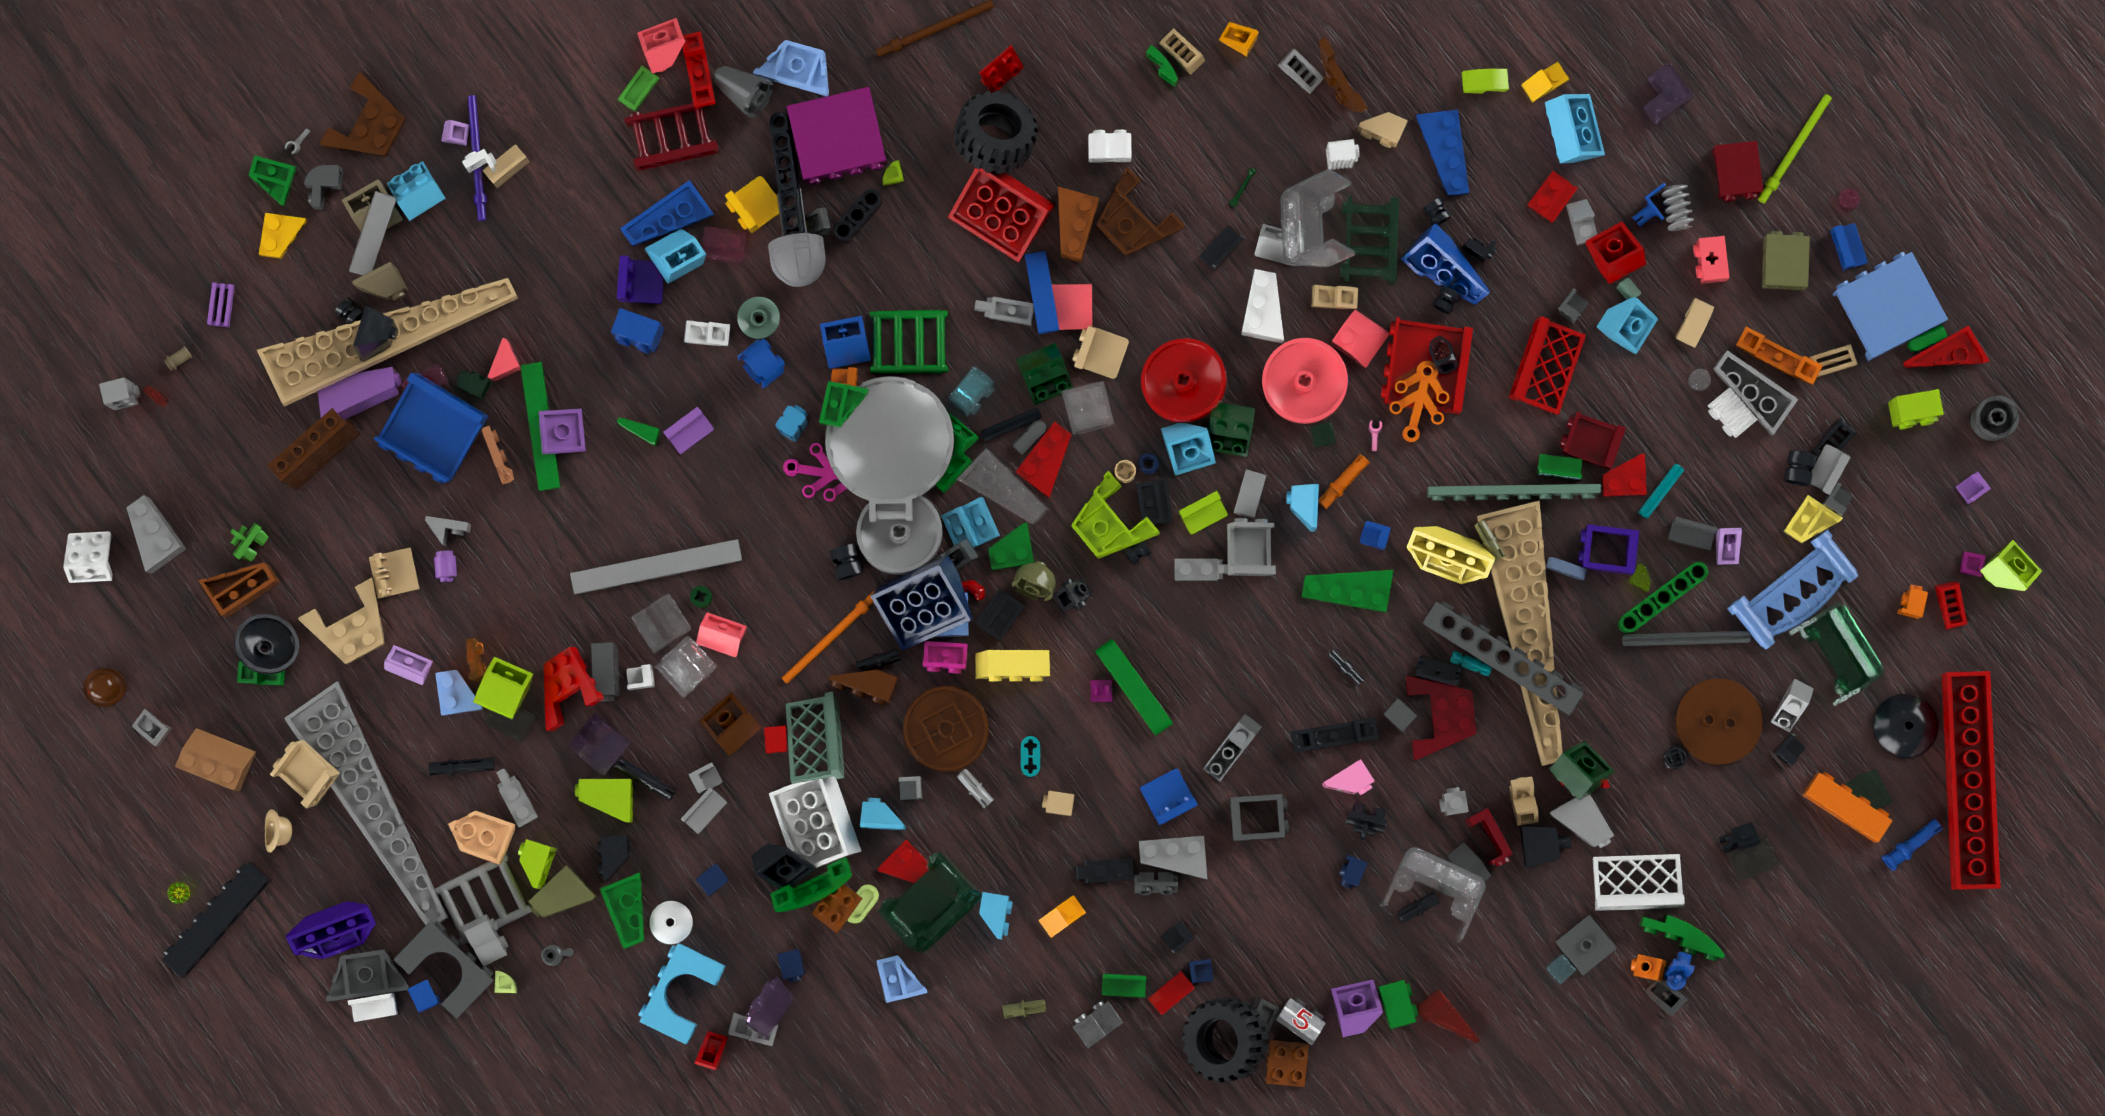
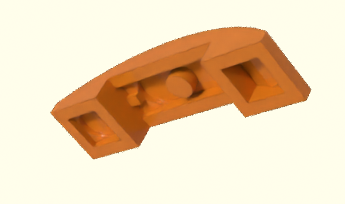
(1778, 356)

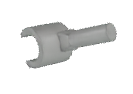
(297, 142)

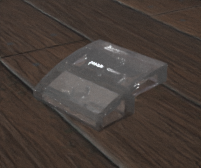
(661, 623)
(686, 666)

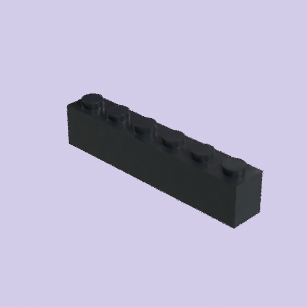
(216, 920)

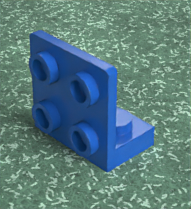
(1168, 796)

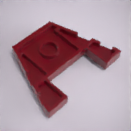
(1451, 715)

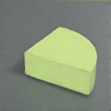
(504, 983)

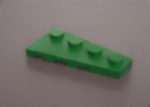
(1354, 589)

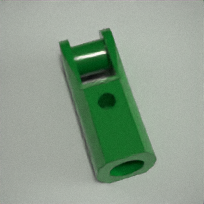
(1927, 338)

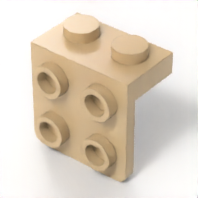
(1100, 352)

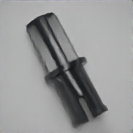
(1418, 907)

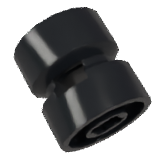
(1799, 468)
(846, 561)

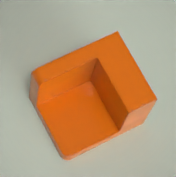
(845, 376)

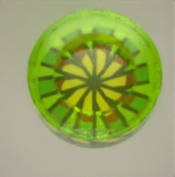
(178, 892)

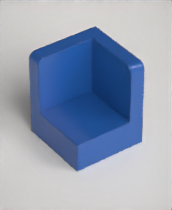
(1375, 535)
(423, 996)

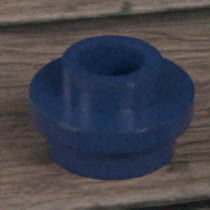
(1148, 456)

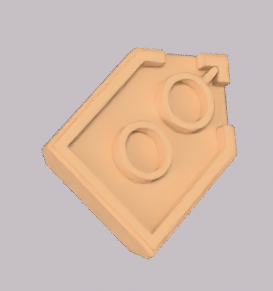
(483, 836)

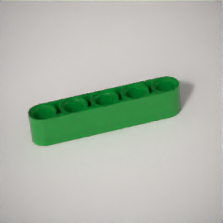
(1672, 593)
(1133, 687)

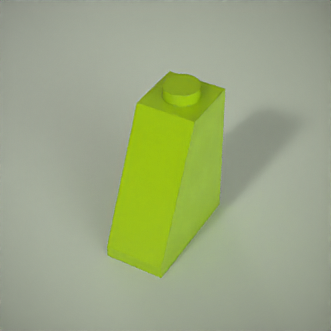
(608, 796)

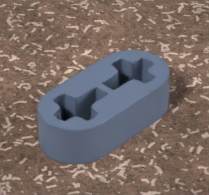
(1566, 568)

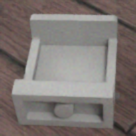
(1250, 548)

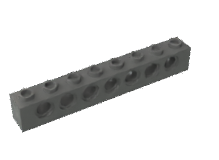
(1435, 621)

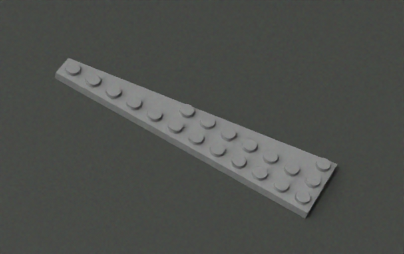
(335, 734)

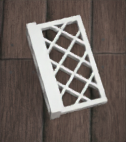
(1638, 901)

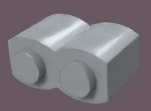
(485, 940)

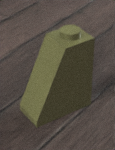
(561, 893)

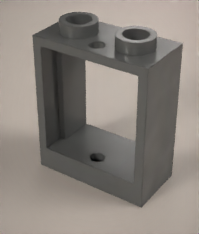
(1236, 819)

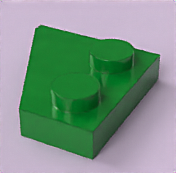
(273, 177)
(840, 403)
(1012, 550)

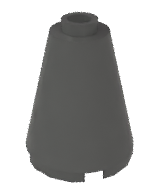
(744, 89)

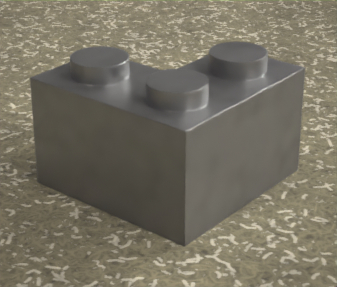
(1097, 1024)

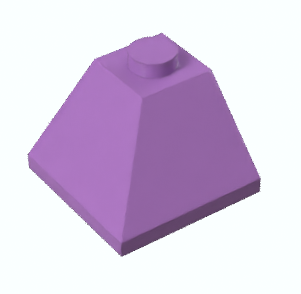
(1356, 1007)

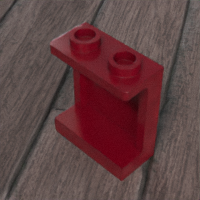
(1738, 170)
(1592, 440)
(1494, 834)

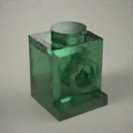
(473, 383)

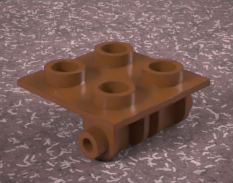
(837, 907)
(1287, 1063)

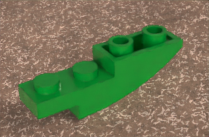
(1691, 938)

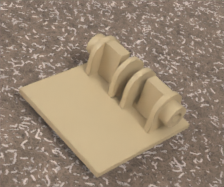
(394, 572)

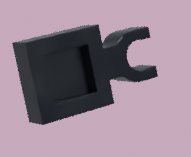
(1743, 837)

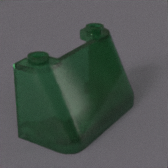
(931, 904)

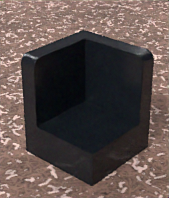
(1789, 750)
(1177, 937)

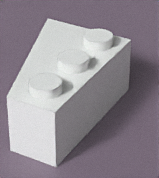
(1263, 309)

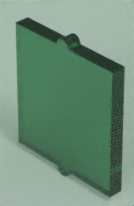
(1870, 787)

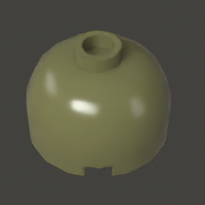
(1034, 581)

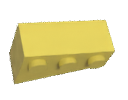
(1012, 664)

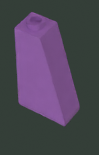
(359, 392)

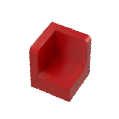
(775, 739)

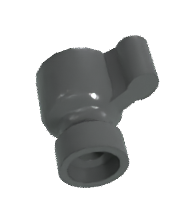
(554, 954)

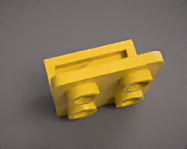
(754, 204)

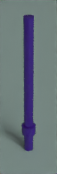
(480, 198)

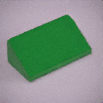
(963, 436)

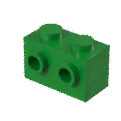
(1398, 1004)

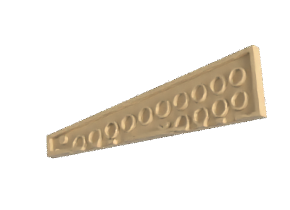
(329, 356)
(1526, 612)

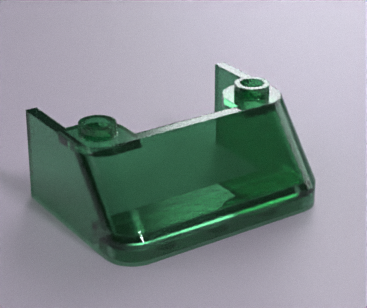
(1844, 649)

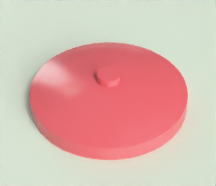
(1304, 380)

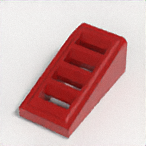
(1942, 597)

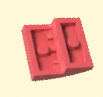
(1073, 305)

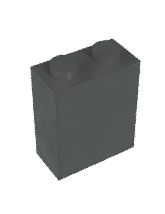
(606, 669)

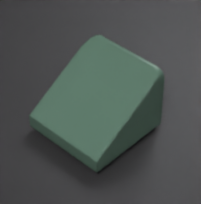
(1628, 289)

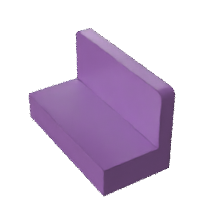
(689, 430)

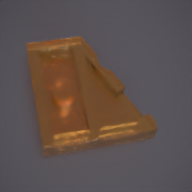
(474, 650)

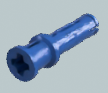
(1904, 850)

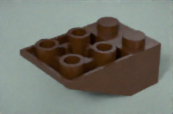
(870, 683)

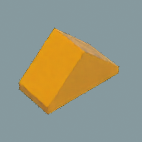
(1239, 37)

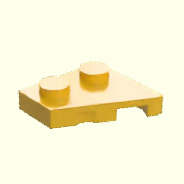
(278, 234)

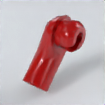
(974, 588)

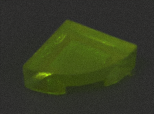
(1640, 578)

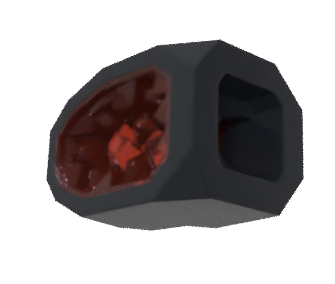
(1443, 355)

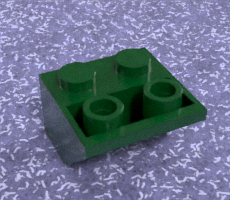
(1044, 373)
(1231, 429)

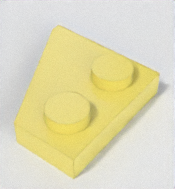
(1810, 520)

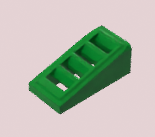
(645, 432)

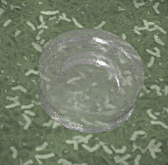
(1699, 380)

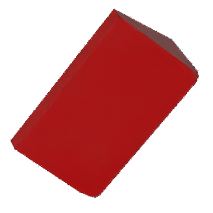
(1171, 993)

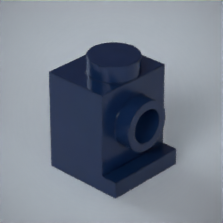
(1352, 872)

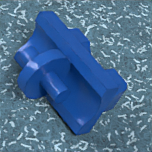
(1679, 971)

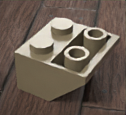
(360, 201)

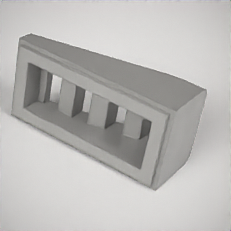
(1289, 70)

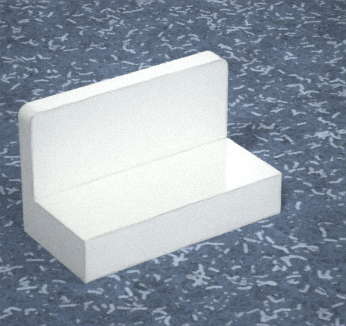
(373, 1007)

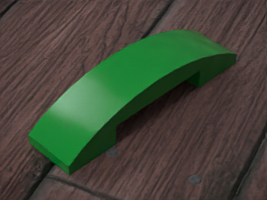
(814, 889)

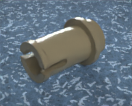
(177, 358)

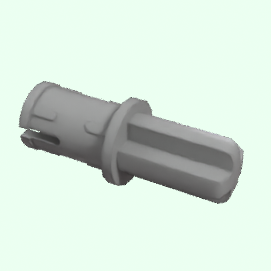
(975, 788)

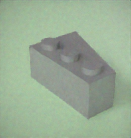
(153, 535)
(1176, 854)

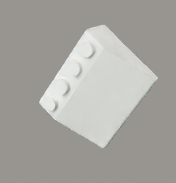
(815, 821)

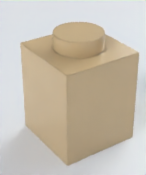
(1058, 803)

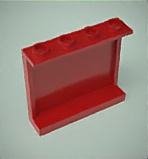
(1411, 347)

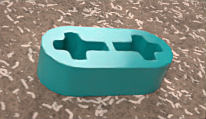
(1025, 756)

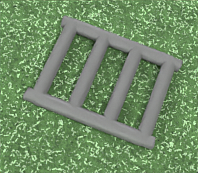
(481, 871)

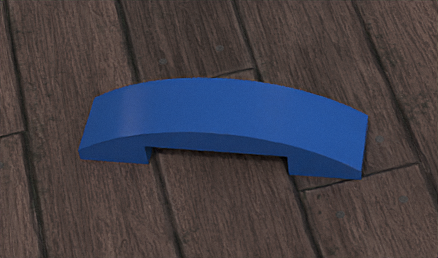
(1042, 292)

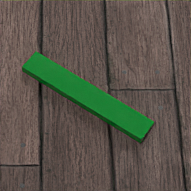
(537, 401)

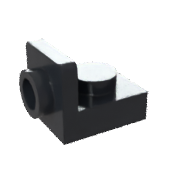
(1476, 248)

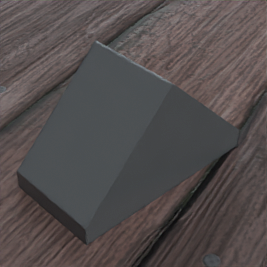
(1468, 860)
(1665, 997)

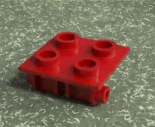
(1001, 70)

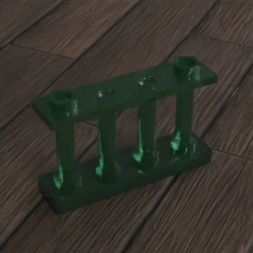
(1388, 230)

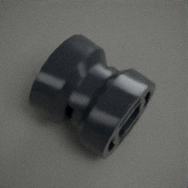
(1437, 211)
(1446, 300)
(349, 311)
(1136, 551)
(1674, 758)

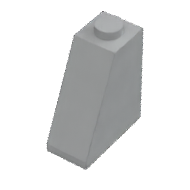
(1584, 820)

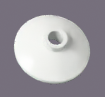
(682, 922)

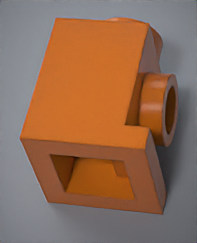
(1913, 602)
(1655, 971)

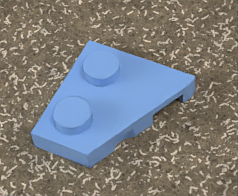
(898, 980)

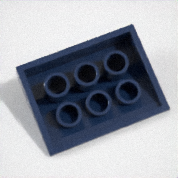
(923, 603)

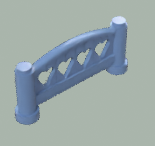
(1754, 612)

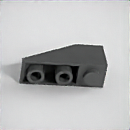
(1232, 747)

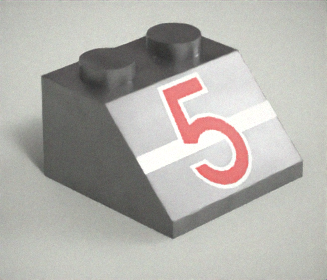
(1300, 1020)

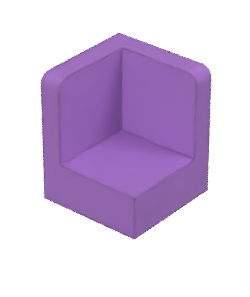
(1973, 487)

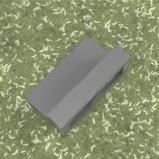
(1270, 244)
(1829, 468)
(704, 810)

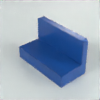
(1848, 246)

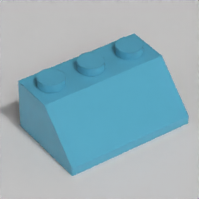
(1574, 128)

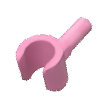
(1374, 434)

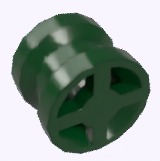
(703, 600)

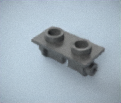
(1166, 883)

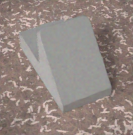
(1582, 220)
(442, 526)
(151, 728)

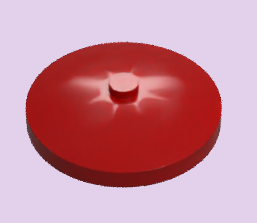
(1183, 380)

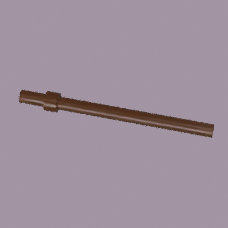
(897, 44)

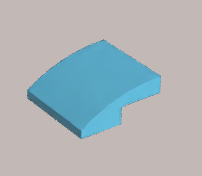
(971, 523)

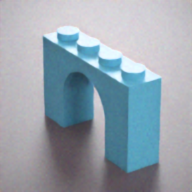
(657, 1012)

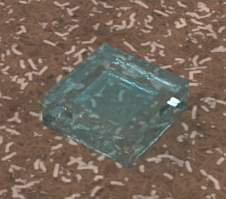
(1560, 969)

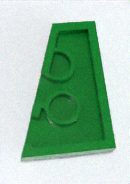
(626, 909)

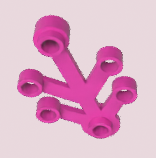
(826, 473)

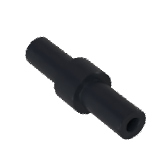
(1345, 667)

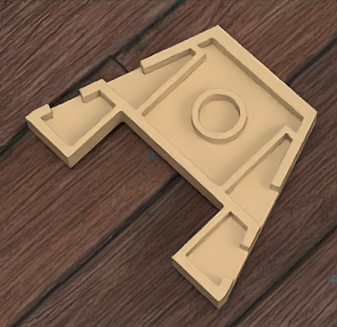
(354, 634)

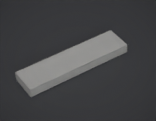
(372, 233)

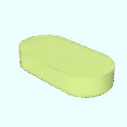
(870, 897)

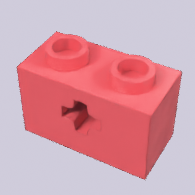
(1716, 249)

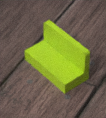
(1203, 513)

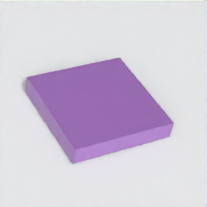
(562, 431)

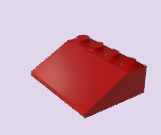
(1001, 212)

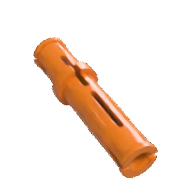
(1336, 489)

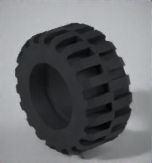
(1001, 112)
(1200, 1044)

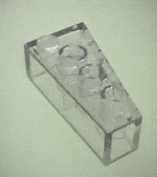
(1002, 486)

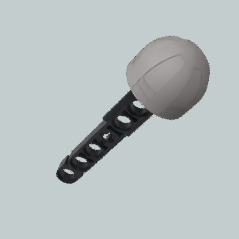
(796, 256)

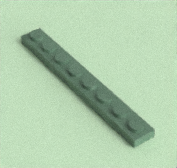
(1523, 492)

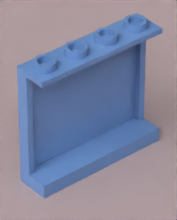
(1890, 304)

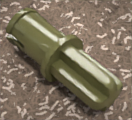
(1489, 540)
(1024, 1008)

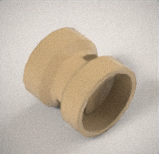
(1127, 469)

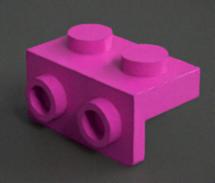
(945, 656)

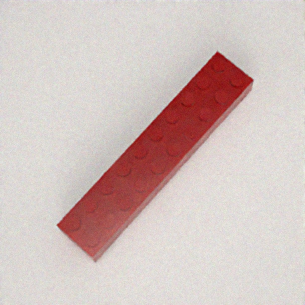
(1970, 780)

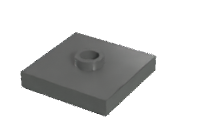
(1585, 944)

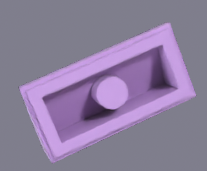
(407, 665)

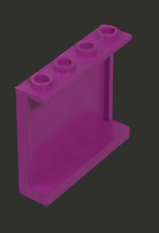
(837, 135)

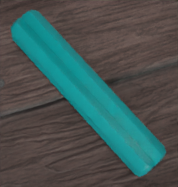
(1661, 490)

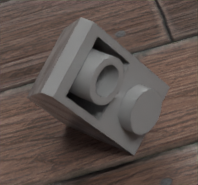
(1792, 705)

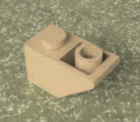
(1385, 128)

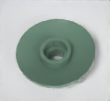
(758, 307)

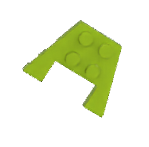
(1101, 526)

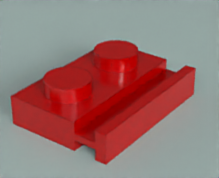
(1552, 196)

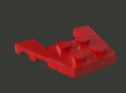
(562, 678)

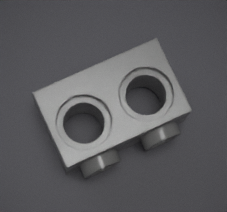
(119, 393)

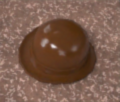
(104, 687)

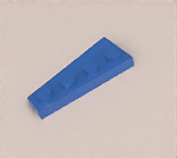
(1445, 145)
(671, 213)

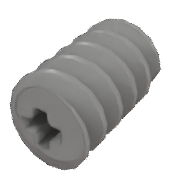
(1676, 207)

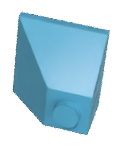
(1628, 324)
(1188, 447)
(1304, 504)
(879, 816)

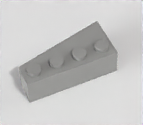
(1761, 395)

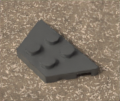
(365, 976)

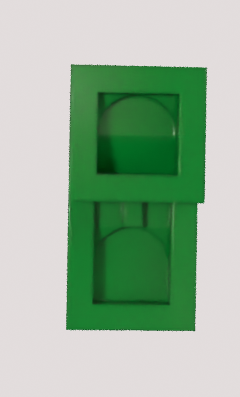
(1166, 70)
(248, 676)

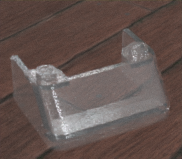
(1303, 222)
(1442, 876)

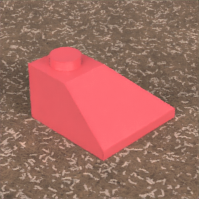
(662, 44)
(1360, 338)

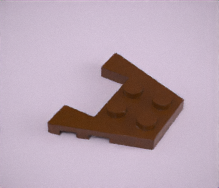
(1335, 78)
(375, 127)
(1128, 225)

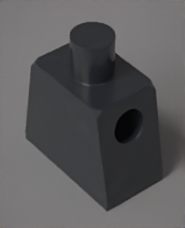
(1541, 845)

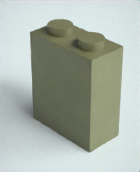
(1785, 261)

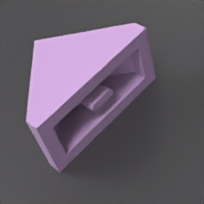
(1728, 545)

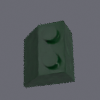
(1581, 770)

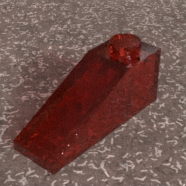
(1441, 1012)

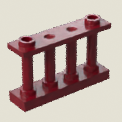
(666, 155)

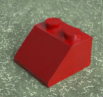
(1616, 252)

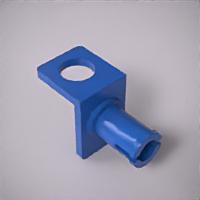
(1650, 210)

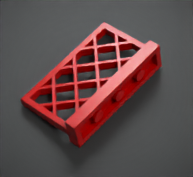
(1532, 355)

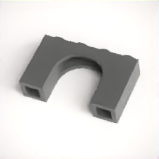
(434, 939)

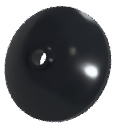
(269, 633)
(1891, 731)

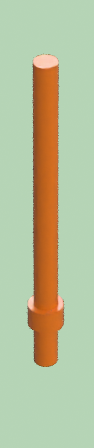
(861, 608)

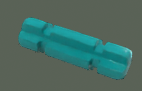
(1470, 663)

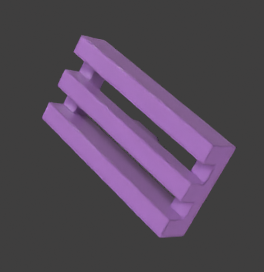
(212, 305)

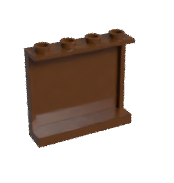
(313, 449)

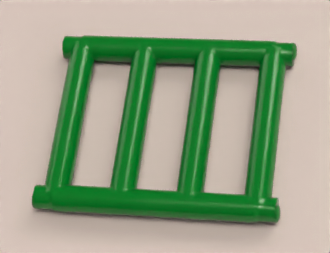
(919, 316)

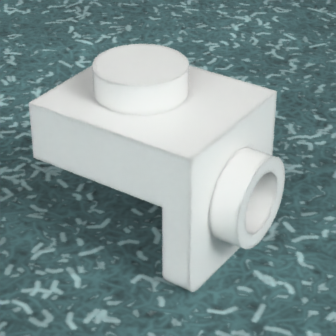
(476, 160)

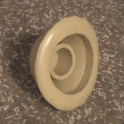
(277, 830)

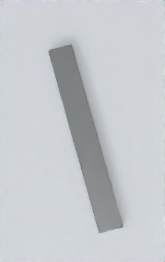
(656, 566)

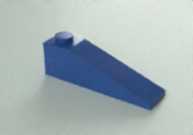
(1441, 260)

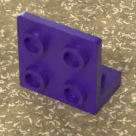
(639, 282)

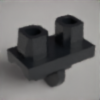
(1366, 823)

